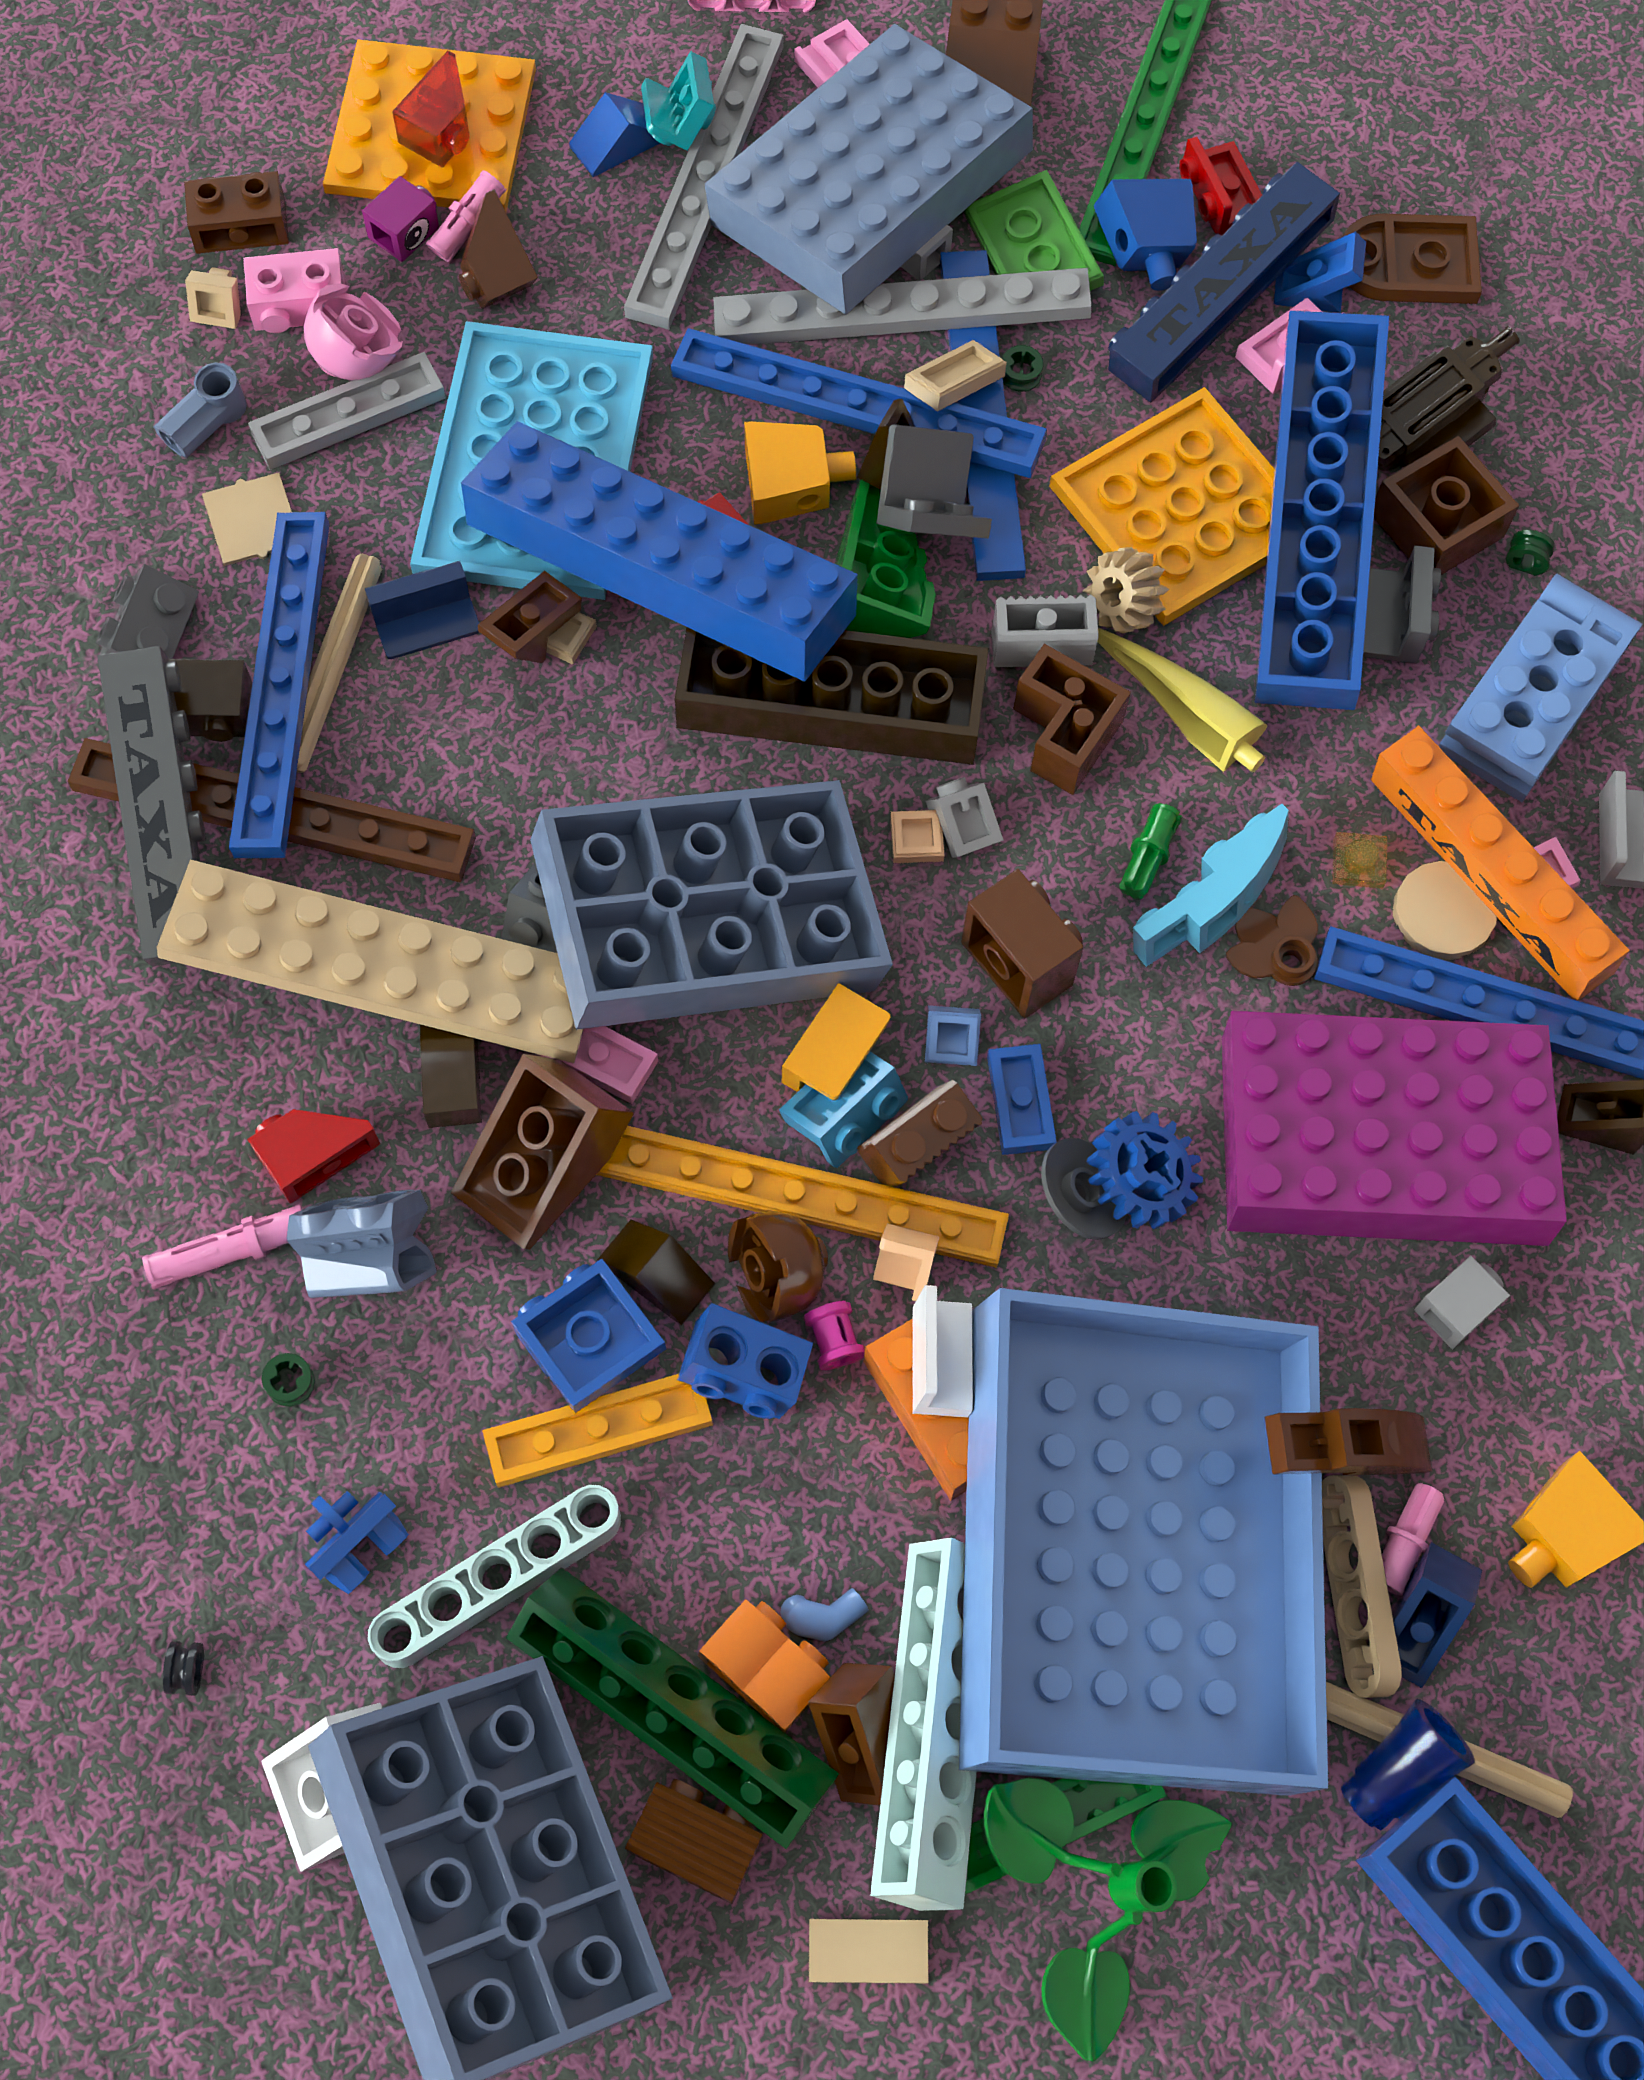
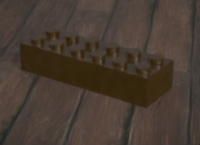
(861, 696)

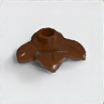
(1270, 938)

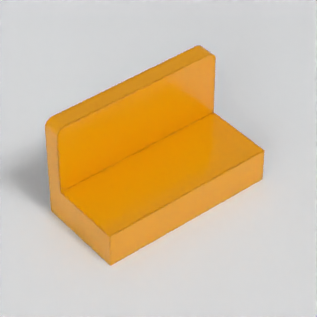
(835, 1043)

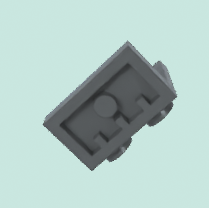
(928, 483)

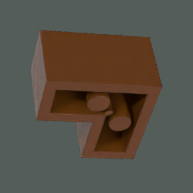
(1077, 711)

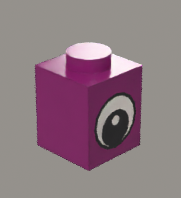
(401, 218)

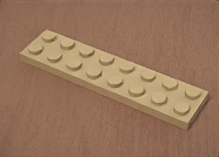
(371, 960)

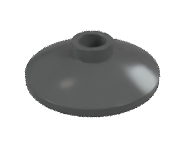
(1070, 1193)

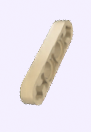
(1364, 1583)

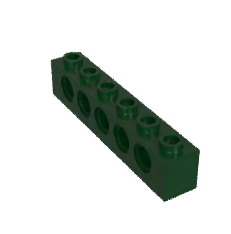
(672, 1706)

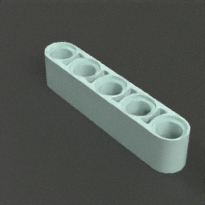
(467, 1576)

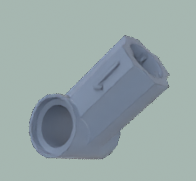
(202, 410)

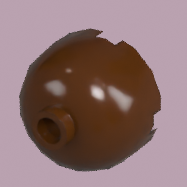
(780, 1259)

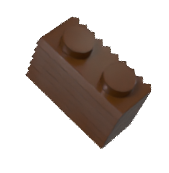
(920, 1134)
(695, 1840)

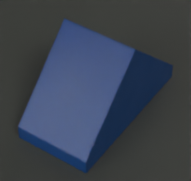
(612, 134)

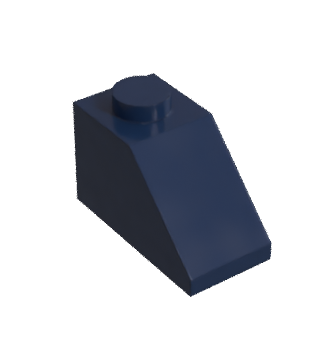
(1433, 1610)

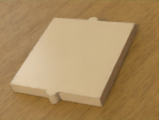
(246, 517)

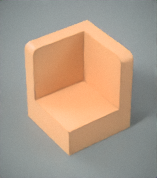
(905, 1258)

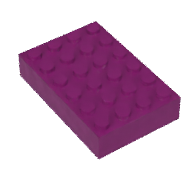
(1391, 1129)

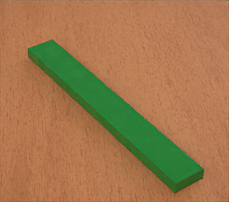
(1147, 108)

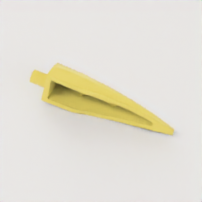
(1202, 712)

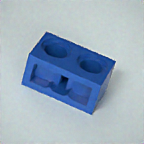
(747, 1348)

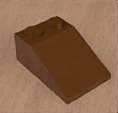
(997, 41)
(540, 1148)

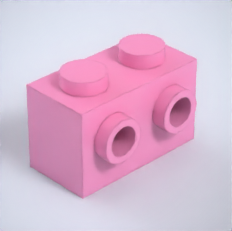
(286, 284)

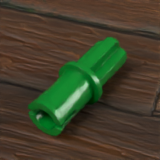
(1150, 850)

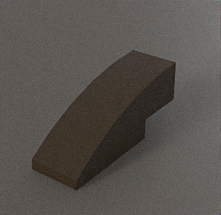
(449, 1078)

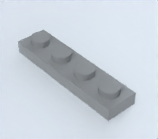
(346, 411)

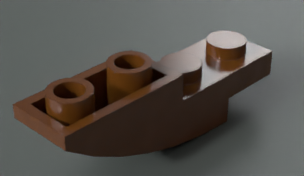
(1348, 1442)

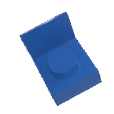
(1323, 274)

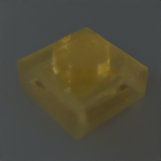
(1359, 860)

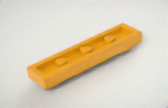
(598, 1430)

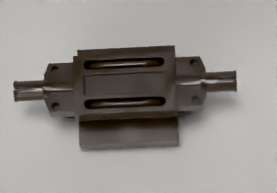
(1441, 400)

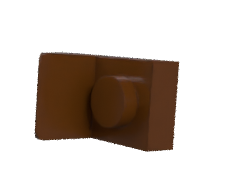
(530, 617)

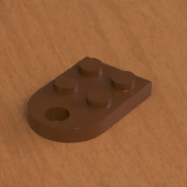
(1419, 258)

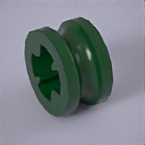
(1027, 355)
(1530, 552)
(271, 1376)

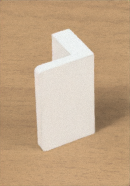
(942, 1356)

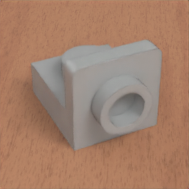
(965, 816)

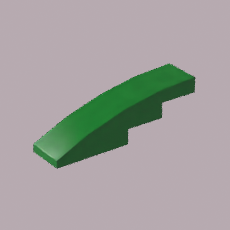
(1093, 1807)

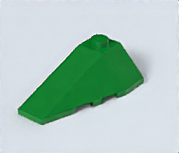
(890, 571)

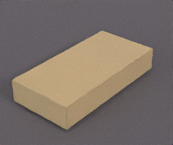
(955, 375)
(868, 1951)

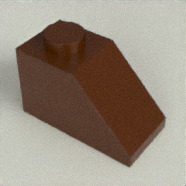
(494, 257)
(854, 1728)

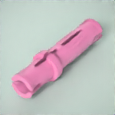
(217, 1249)

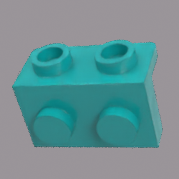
(684, 108)

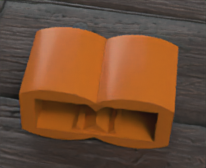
(765, 1664)

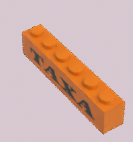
(1498, 864)

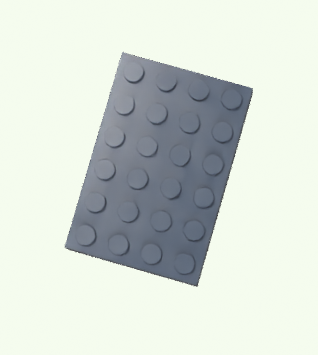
(870, 167)
(708, 902)
(487, 1874)

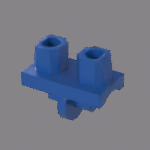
(372, 1520)

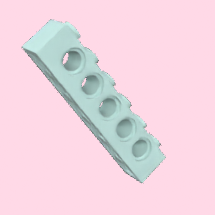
(924, 1793)

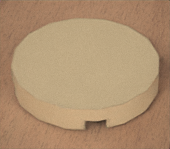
(1441, 913)

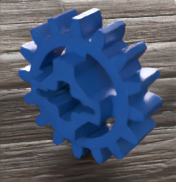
(1144, 1170)

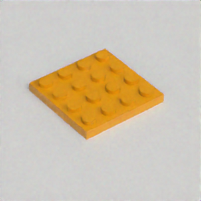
(365, 141)
(1181, 491)

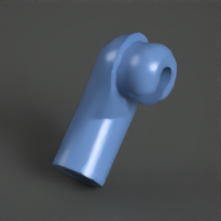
(820, 1620)

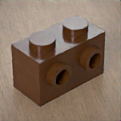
(236, 212)

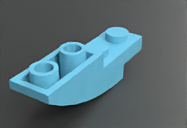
(1230, 883)

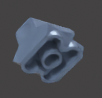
(362, 1244)

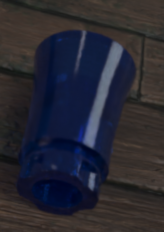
(1406, 1766)

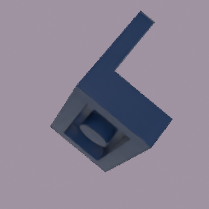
(423, 610)

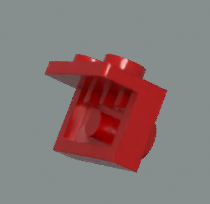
(1218, 181)

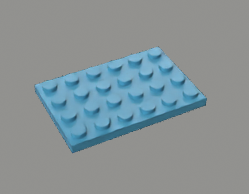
(554, 382)

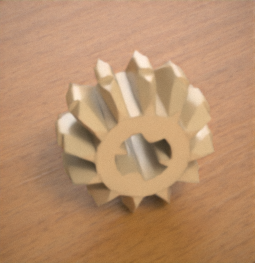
(1126, 589)

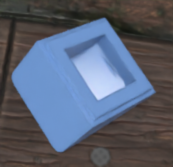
(952, 1035)

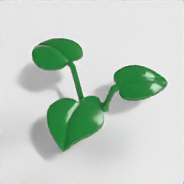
(1026, 1831)

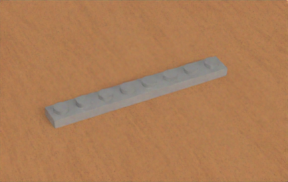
(686, 214)
(907, 307)

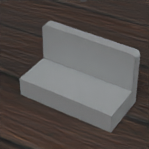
(1621, 833)

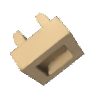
(213, 298)

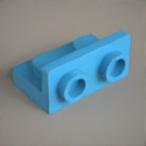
(846, 1123)

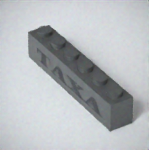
(151, 782)

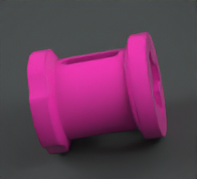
(834, 1335)

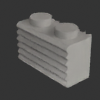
(1026, 624)

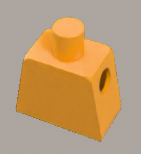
(791, 469)
(1574, 1526)

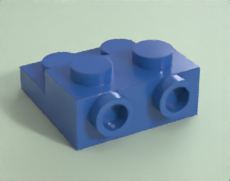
(587, 1334)

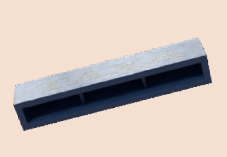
(1222, 281)

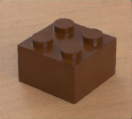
(1445, 504)
(1022, 942)

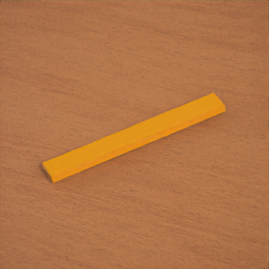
(804, 1192)

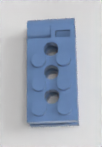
(1538, 687)

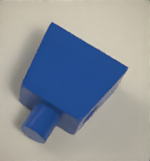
(1149, 225)

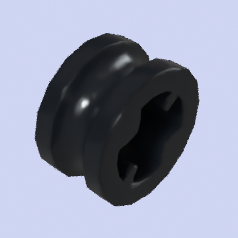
(183, 1668)

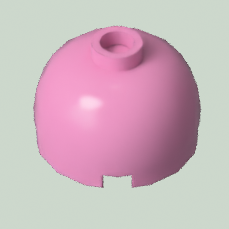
(350, 333)

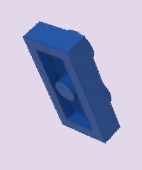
(1021, 1099)

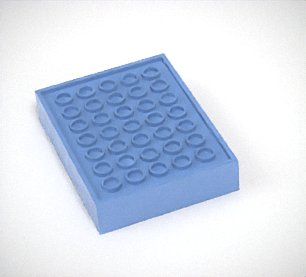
(1132, 1558)

